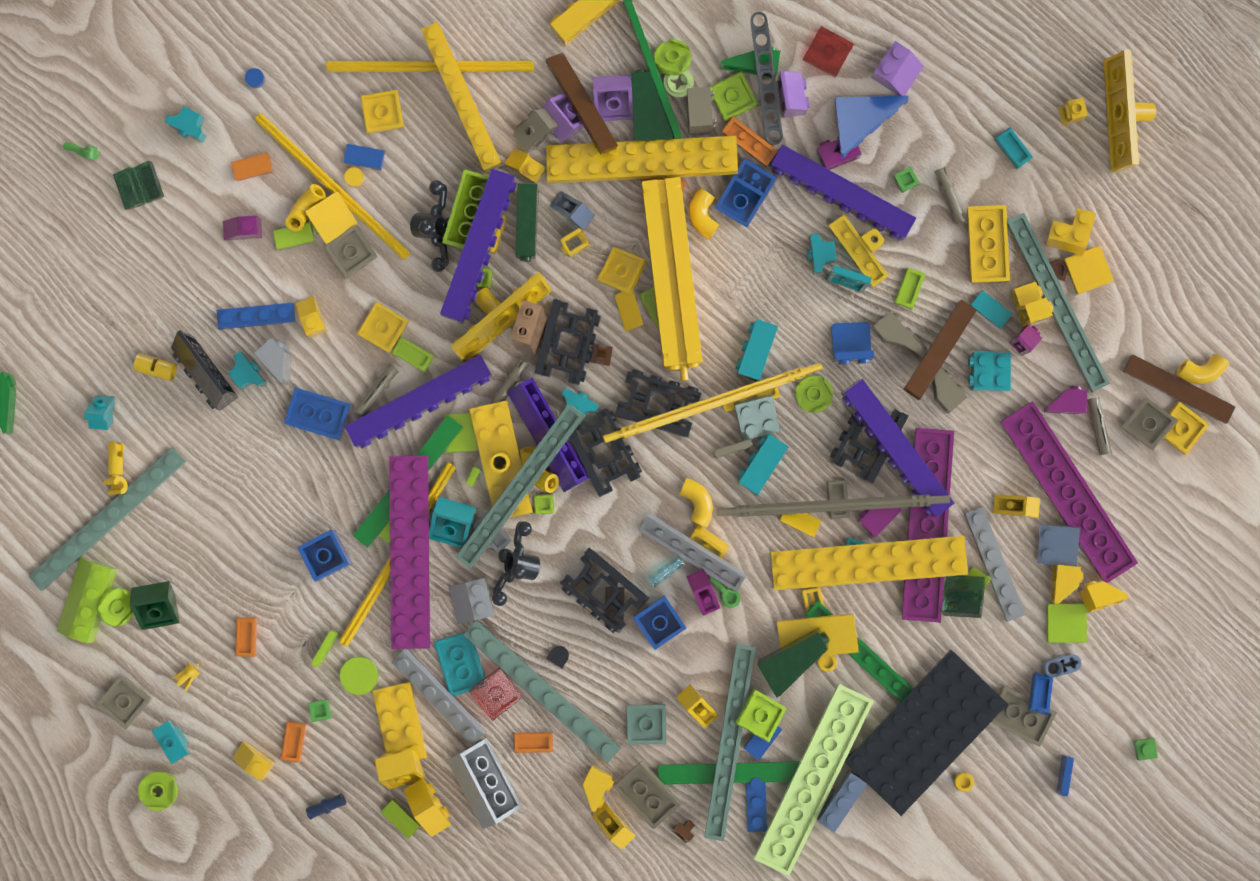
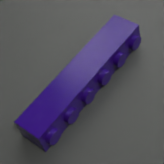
(538, 420)

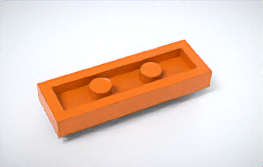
(750, 142)

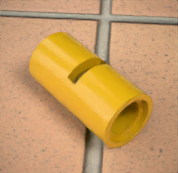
(155, 367)

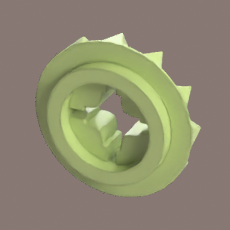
(670, 87)

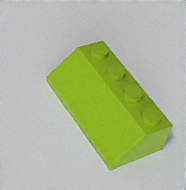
(464, 208)
(79, 614)

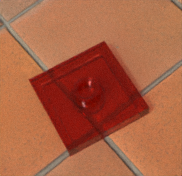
(828, 51)
(495, 694)

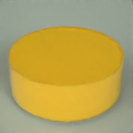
(354, 177)
(827, 663)
(963, 781)

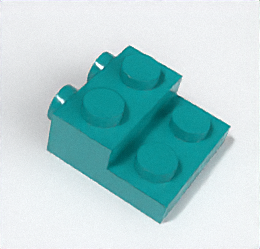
(990, 371)

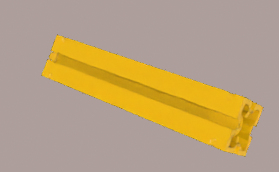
(672, 275)

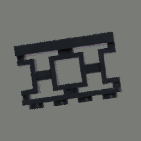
(551, 338)
(662, 388)
(854, 432)
(590, 458)
(613, 579)

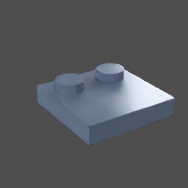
(1058, 545)

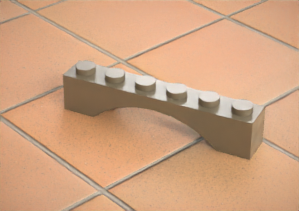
(892, 331)

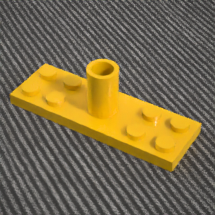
(1123, 111)
(499, 316)
(497, 438)

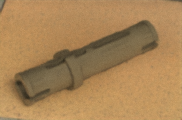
(947, 188)
(511, 380)
(381, 383)
(1097, 418)

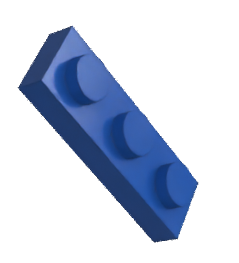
(756, 806)

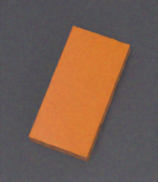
(252, 167)
(246, 637)
(293, 741)
(533, 742)

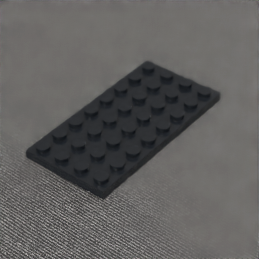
(926, 732)

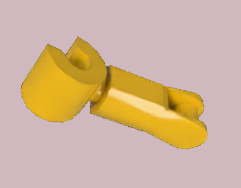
(115, 469)

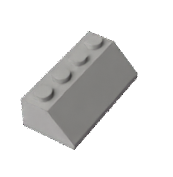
(484, 783)

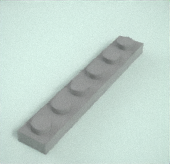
(692, 552)
(994, 564)
(438, 696)

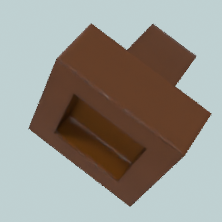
(601, 354)
(683, 831)

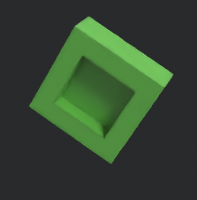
(906, 179)
(320, 710)
(1145, 749)

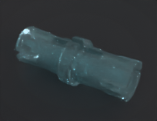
(666, 571)

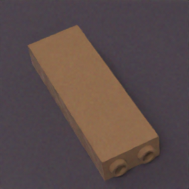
(529, 328)

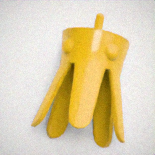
(188, 674)

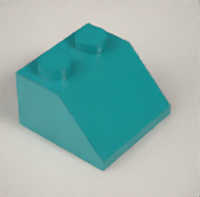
(451, 522)

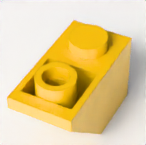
(595, 785)

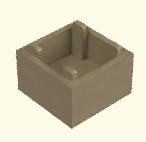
(700, 110)

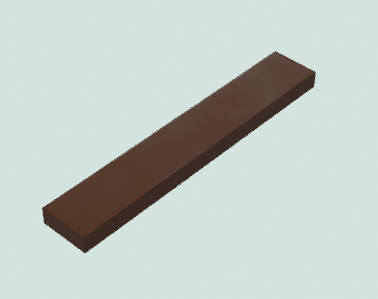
(581, 103)
(939, 349)
(1179, 389)

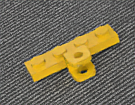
(861, 248)

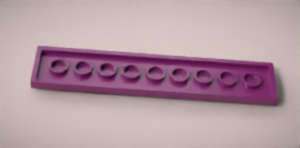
(1068, 492)
(409, 552)
(925, 595)

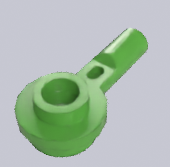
(87, 152)
(729, 597)

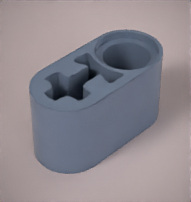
(1061, 670)

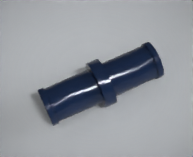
(325, 806)

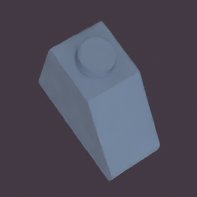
(572, 210)

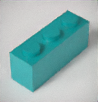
(756, 349)
(762, 464)

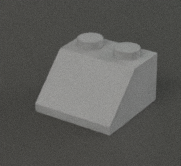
(276, 358)
(471, 600)

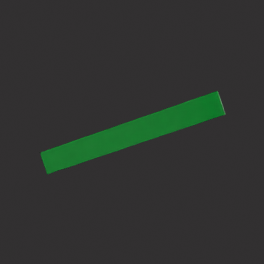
(651, 67)
(433, 449)
(870, 661)
(704, 773)

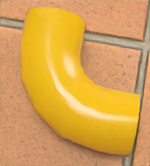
(699, 214)
(296, 217)
(1203, 374)
(547, 481)
(701, 500)

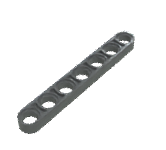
(768, 68)

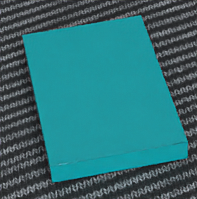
(848, 278)
(459, 663)

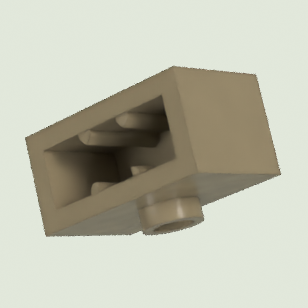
(535, 129)

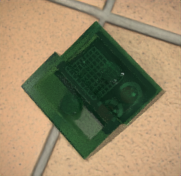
(138, 185)
(963, 596)

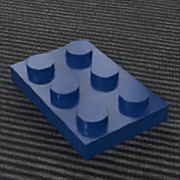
(317, 413)

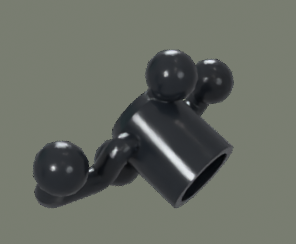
(433, 225)
(516, 563)

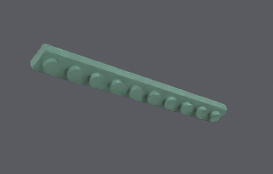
(1062, 310)
(520, 486)
(107, 519)
(542, 691)
(729, 743)

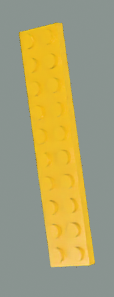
(643, 160)
(869, 563)

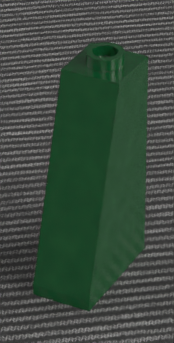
(648, 112)
(527, 221)
(792, 660)

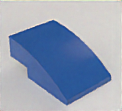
(746, 192)

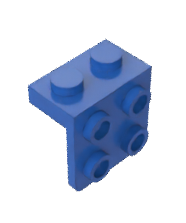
(851, 343)

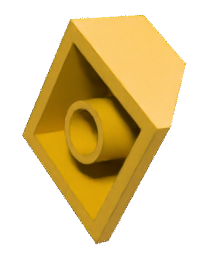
(399, 768)

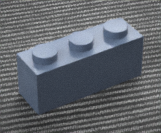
(841, 801)

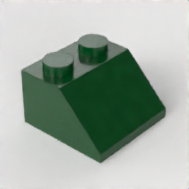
(154, 605)

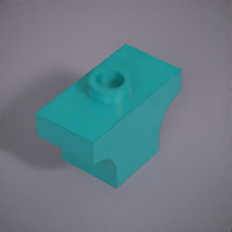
(187, 123)
(820, 253)
(246, 372)
(579, 401)
(100, 412)
(171, 741)

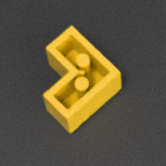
(1072, 237)
(1030, 305)
(427, 807)

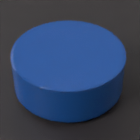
(254, 78)

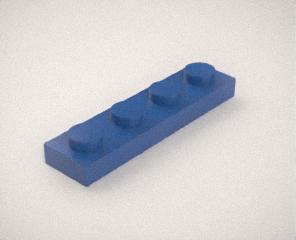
(256, 316)

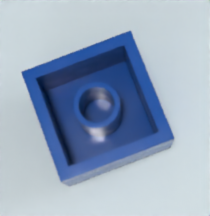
(324, 555)
(659, 622)

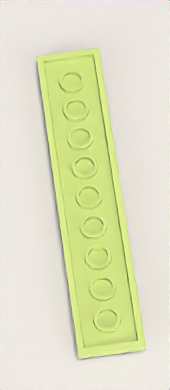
(813, 779)

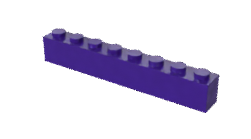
(842, 193)
(477, 246)
(418, 401)
(894, 444)

